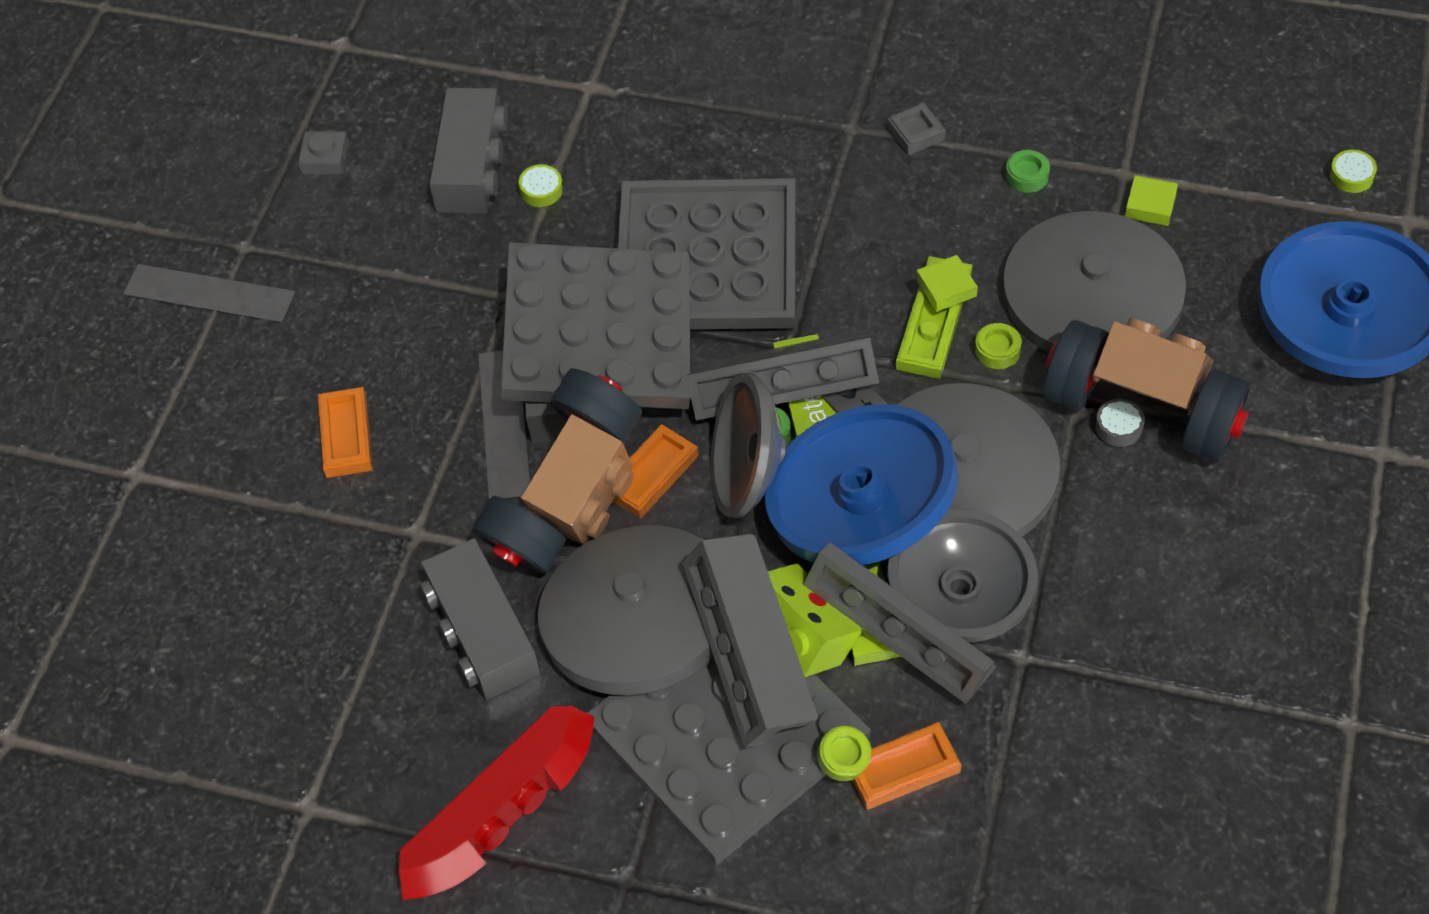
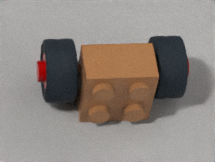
(1154, 367)
(574, 480)

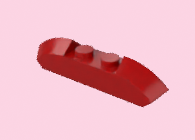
(484, 811)

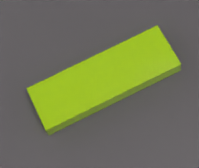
(928, 335)

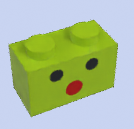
(817, 629)

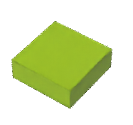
(1151, 200)
(946, 283)

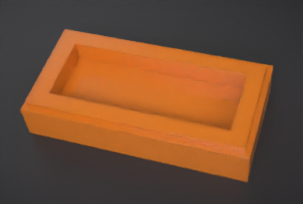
(345, 432)
(656, 469)
(907, 766)

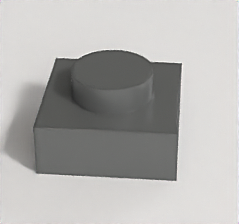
(323, 153)

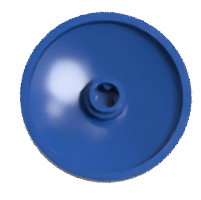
(1348, 299)
(864, 483)

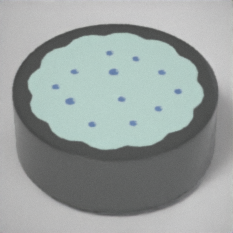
(1119, 422)

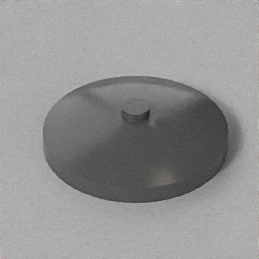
(1092, 272)
(1001, 451)
(625, 613)

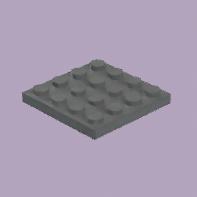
(736, 241)
(597, 313)
(694, 763)

